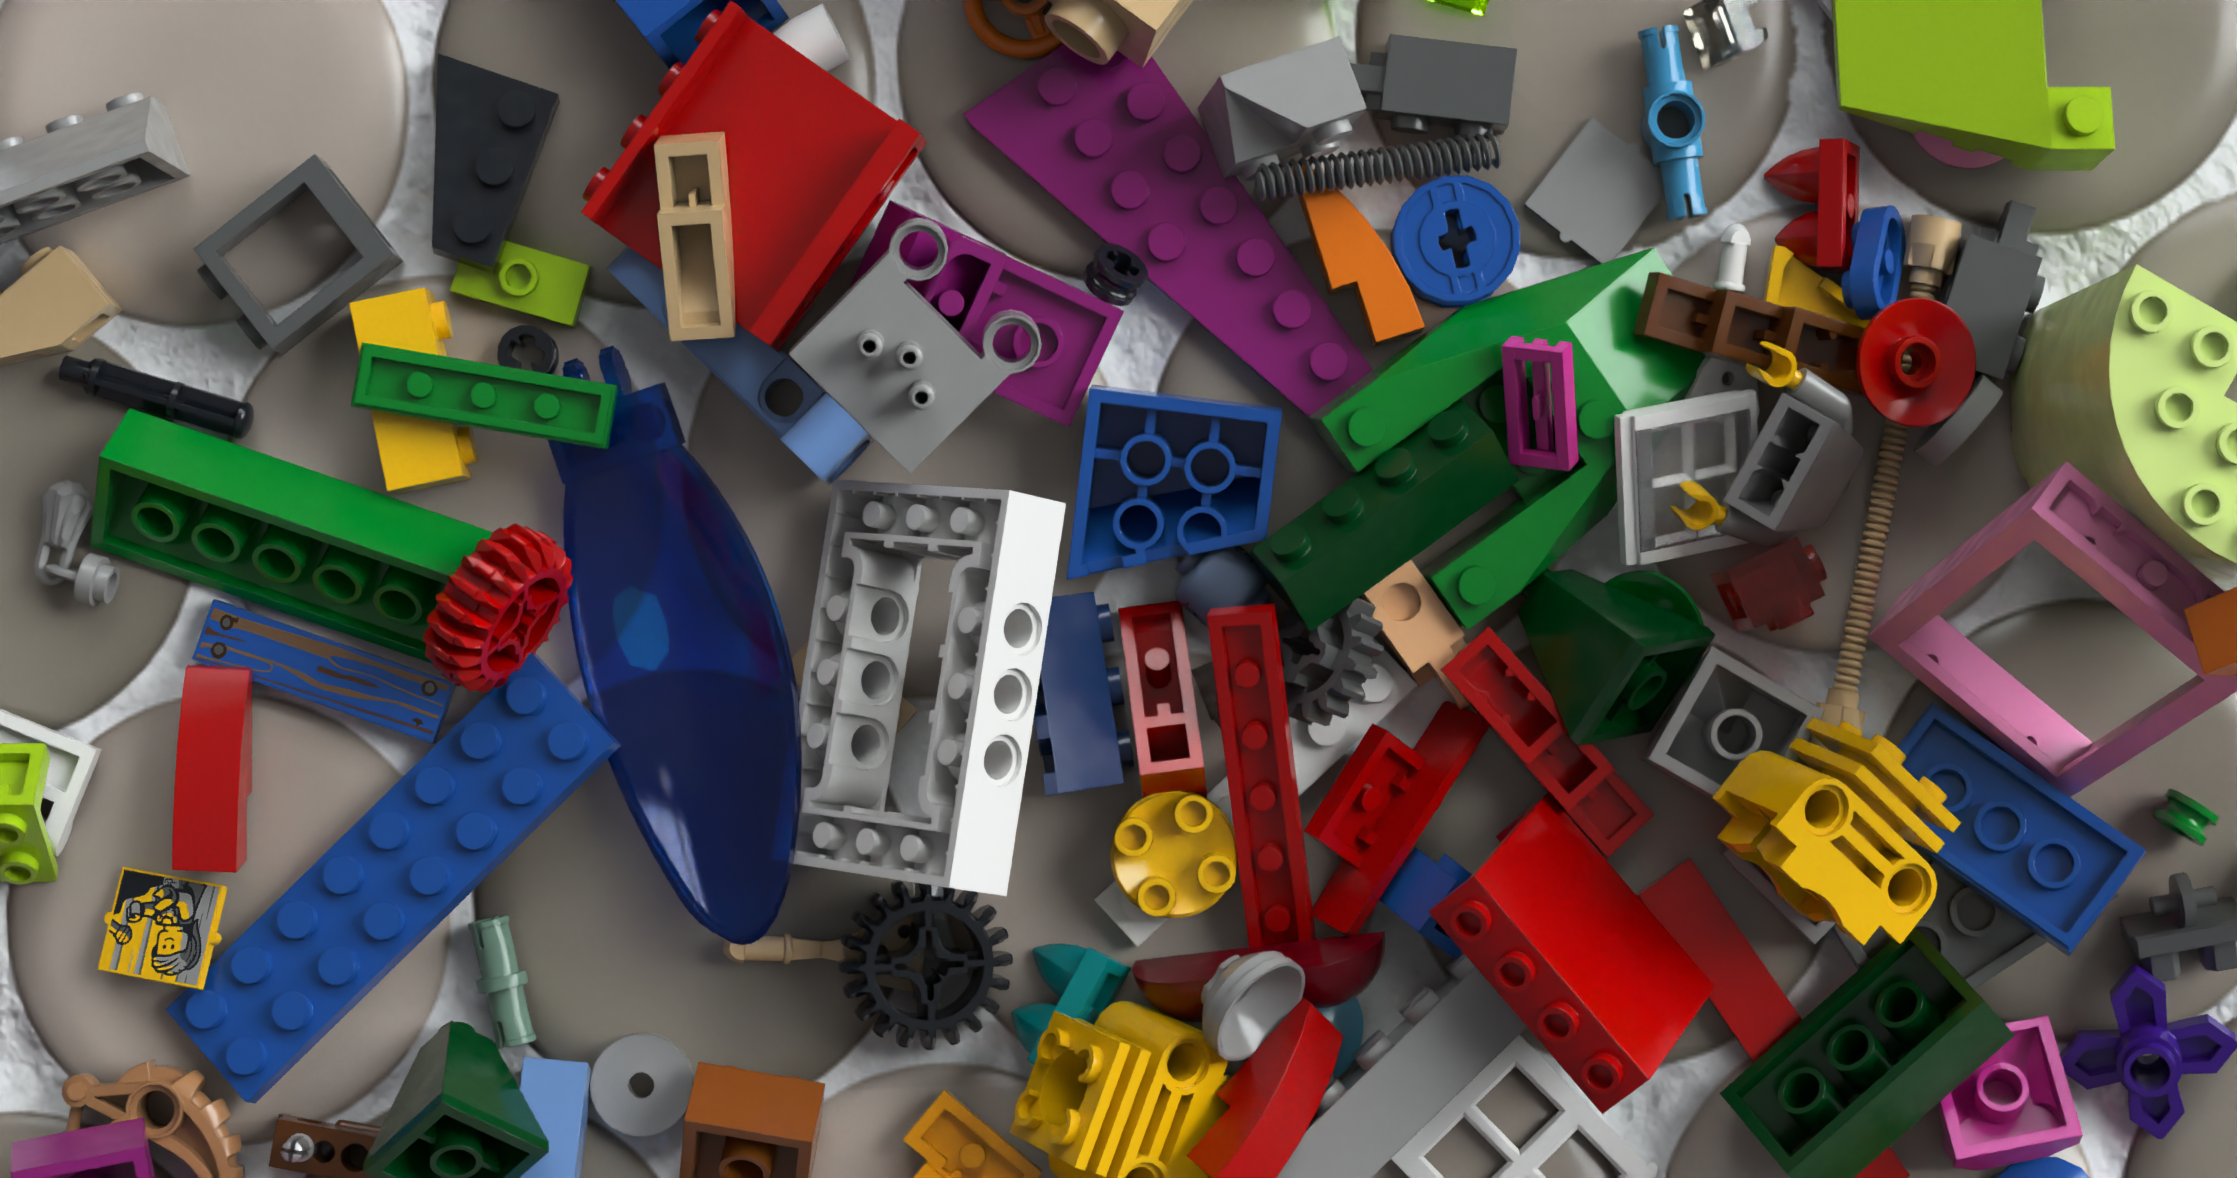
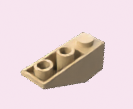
(52, 307)

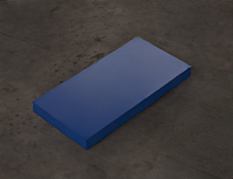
(2017, 833)

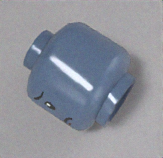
(1219, 580)

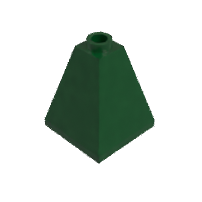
(1607, 653)
(457, 1115)

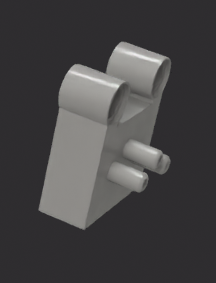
(900, 360)

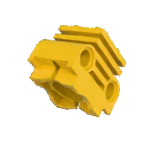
(1839, 829)
(1121, 1095)

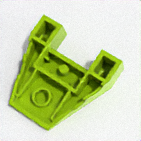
(1969, 78)

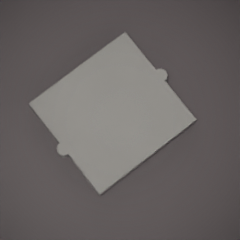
(1598, 192)

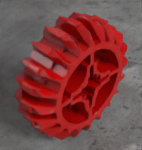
(498, 607)

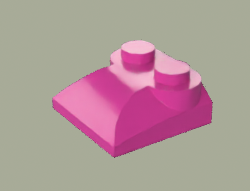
(2012, 1105)

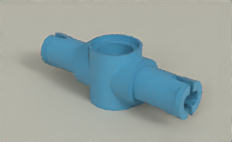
(1670, 90)

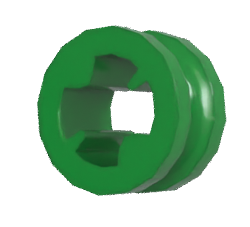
(2185, 817)

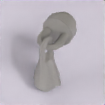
(64, 517)

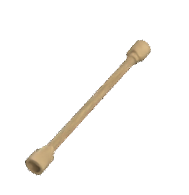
(1930, 255)

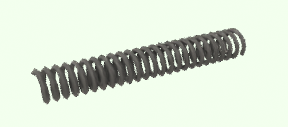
(1407, 166)

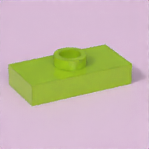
(529, 284)

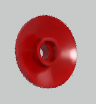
(1940, 367)

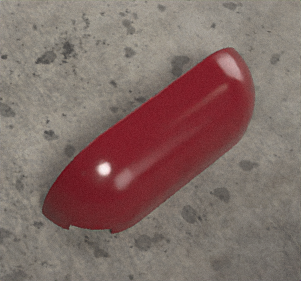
(1333, 970)

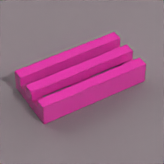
(1514, 355)

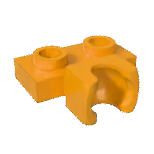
(964, 1145)

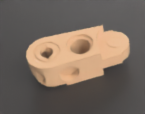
(1417, 626)

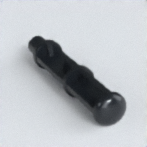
(159, 395)

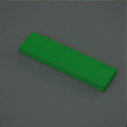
(484, 396)

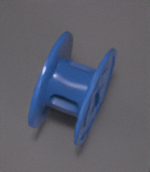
(1478, 212)

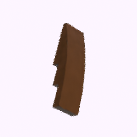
(1733, 325)

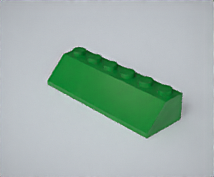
(275, 532)

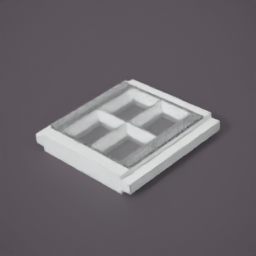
(1675, 443)

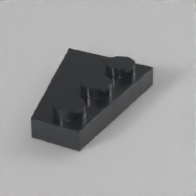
(484, 158)

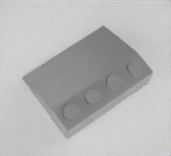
(86, 165)

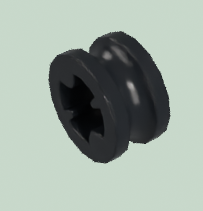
(1115, 274)
(542, 342)

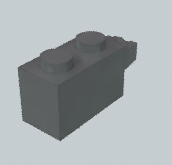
(1439, 85)
(1994, 287)

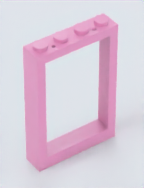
(2112, 556)

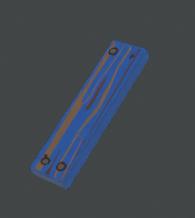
(325, 671)

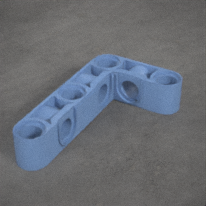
(820, 429)

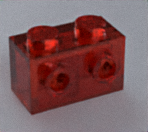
(1772, 586)

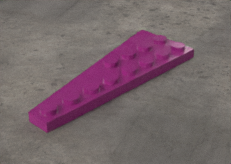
(1144, 177)

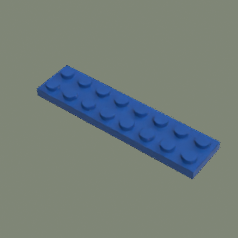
(393, 878)

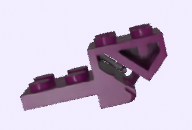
(985, 281)

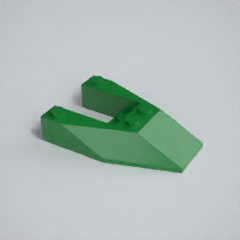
(1464, 362)

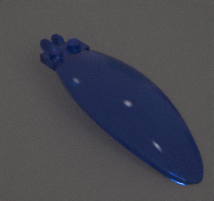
(683, 661)

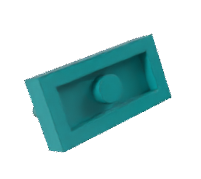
(1083, 981)

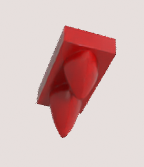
(1831, 180)

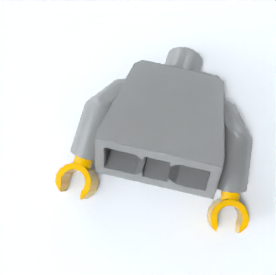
(1794, 466)

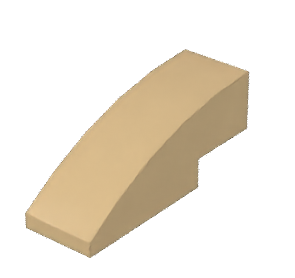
(696, 235)

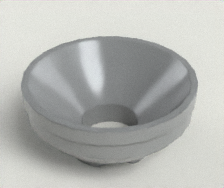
(1249, 1001)

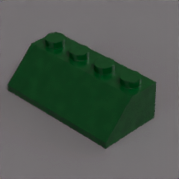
(1385, 515)
(1867, 1062)

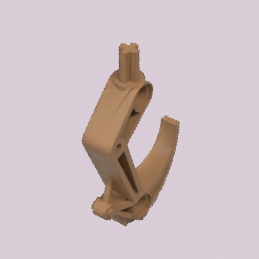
(196, 1130)

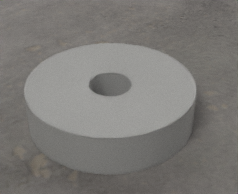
(1948, 435)
(613, 1091)

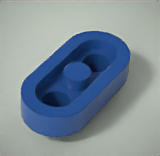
(1875, 262)

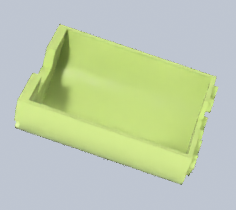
(2135, 400)

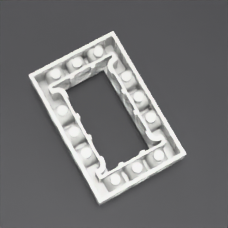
(985, 687)

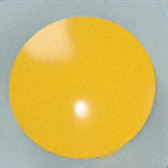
(1174, 854)

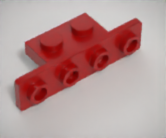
(1383, 808)

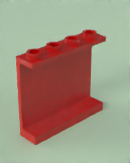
(801, 160)
(1575, 954)

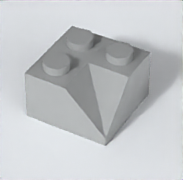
(1282, 108)
(1722, 719)

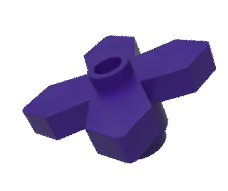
(2176, 1048)

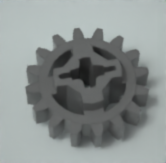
(1328, 663)

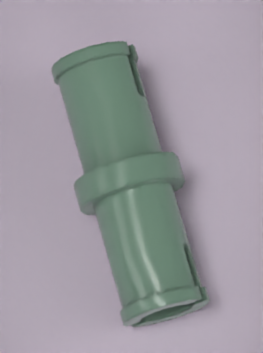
(502, 981)

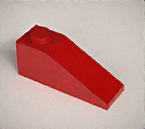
(1162, 699)

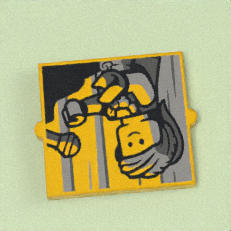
(162, 928)

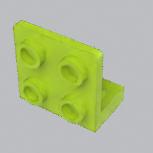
(24, 841)

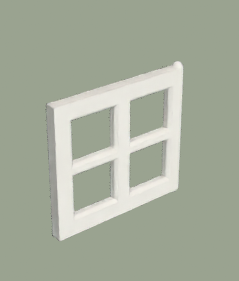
(1524, 1162)

